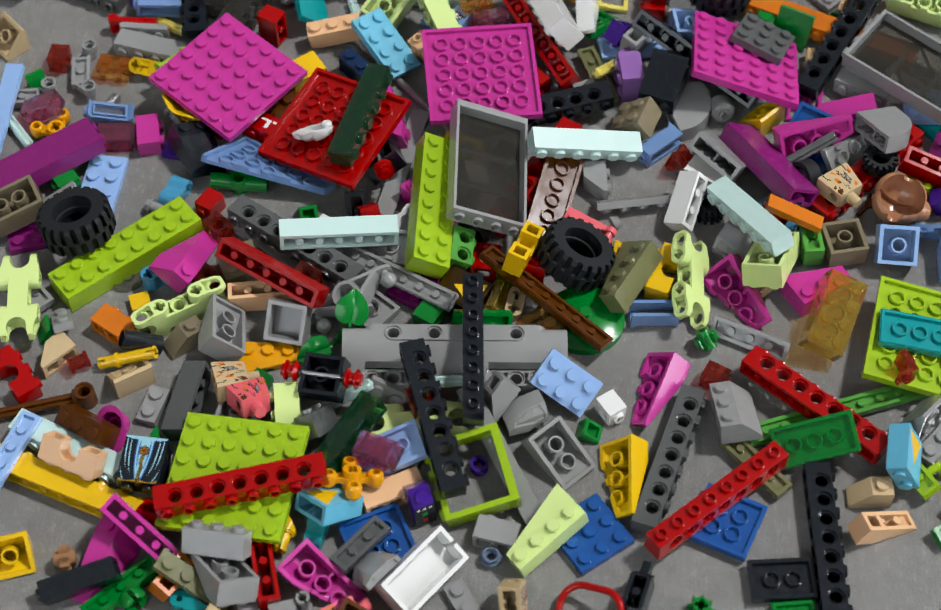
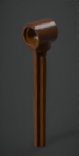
(81, 395)

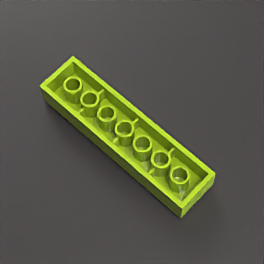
(428, 229)
(124, 254)

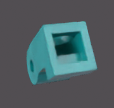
(184, 601)

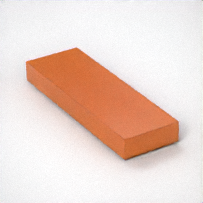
(794, 213)

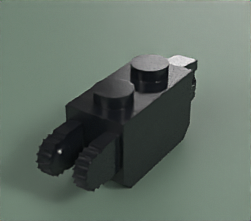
(639, 588)

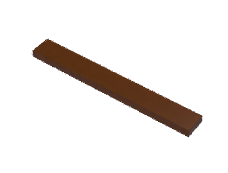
(549, 301)

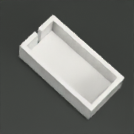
(557, 22)
(421, 571)

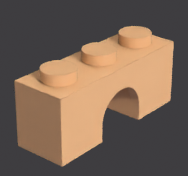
(56, 451)

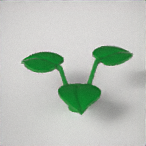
(349, 309)

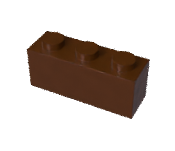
(87, 425)

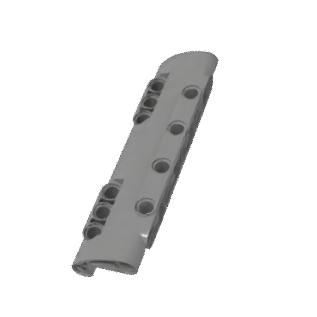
(377, 349)

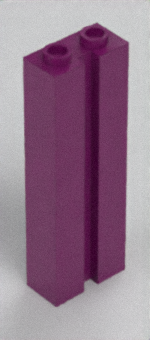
(54, 154)
(769, 164)

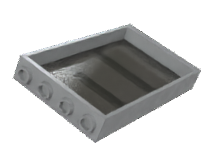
(899, 62)
(487, 168)

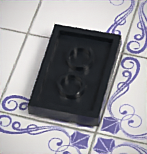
(782, 580)

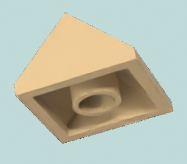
(12, 38)
(132, 378)

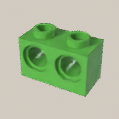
(811, 246)
(463, 248)

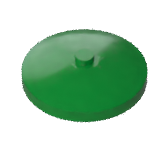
(595, 310)

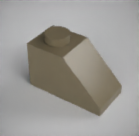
(183, 337)

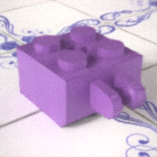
(628, 74)

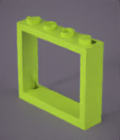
(491, 507)

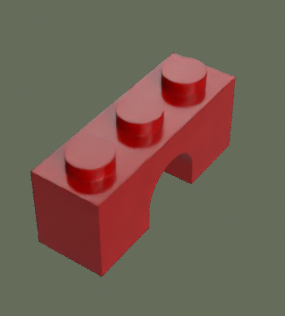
(25, 386)

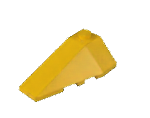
(624, 466)

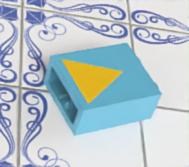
(904, 456)
(327, 505)

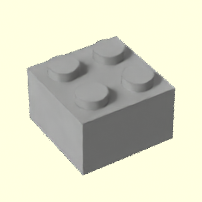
(287, 321)

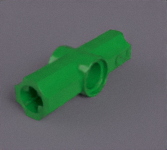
(238, 182)

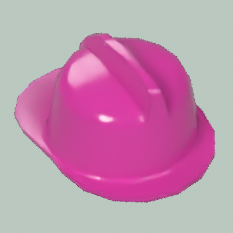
(118, 418)

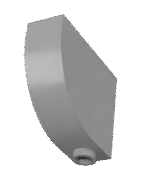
(692, 110)
(885, 128)
(717, 154)

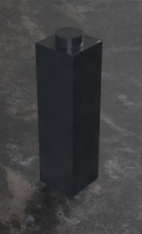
(78, 581)

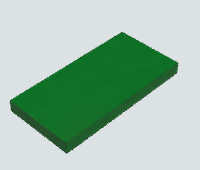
(818, 438)

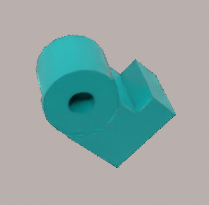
(316, 533)

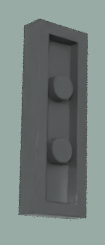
(360, 544)

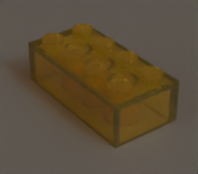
(833, 315)

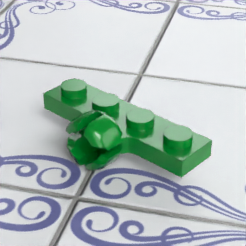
(127, 591)

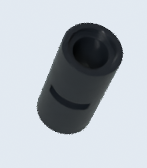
(137, 340)

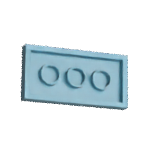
(385, 43)

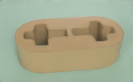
(512, 302)

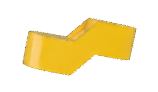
(139, 66)

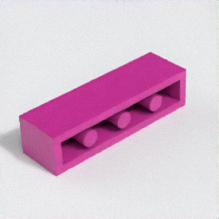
(137, 527)

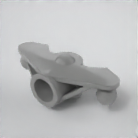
(365, 283)

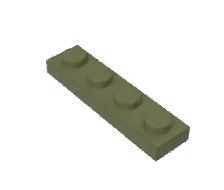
(590, 60)
(742, 451)
(181, 575)

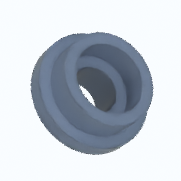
(491, 551)

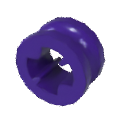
(484, 468)

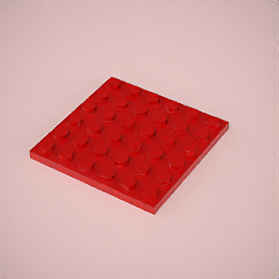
(327, 98)

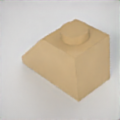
(55, 352)
(870, 493)

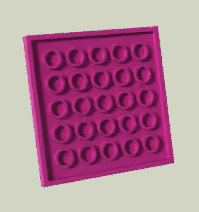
(481, 66)
(735, 68)
(228, 77)

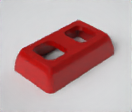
(478, 265)

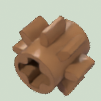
(65, 558)

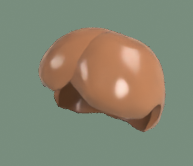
(900, 200)

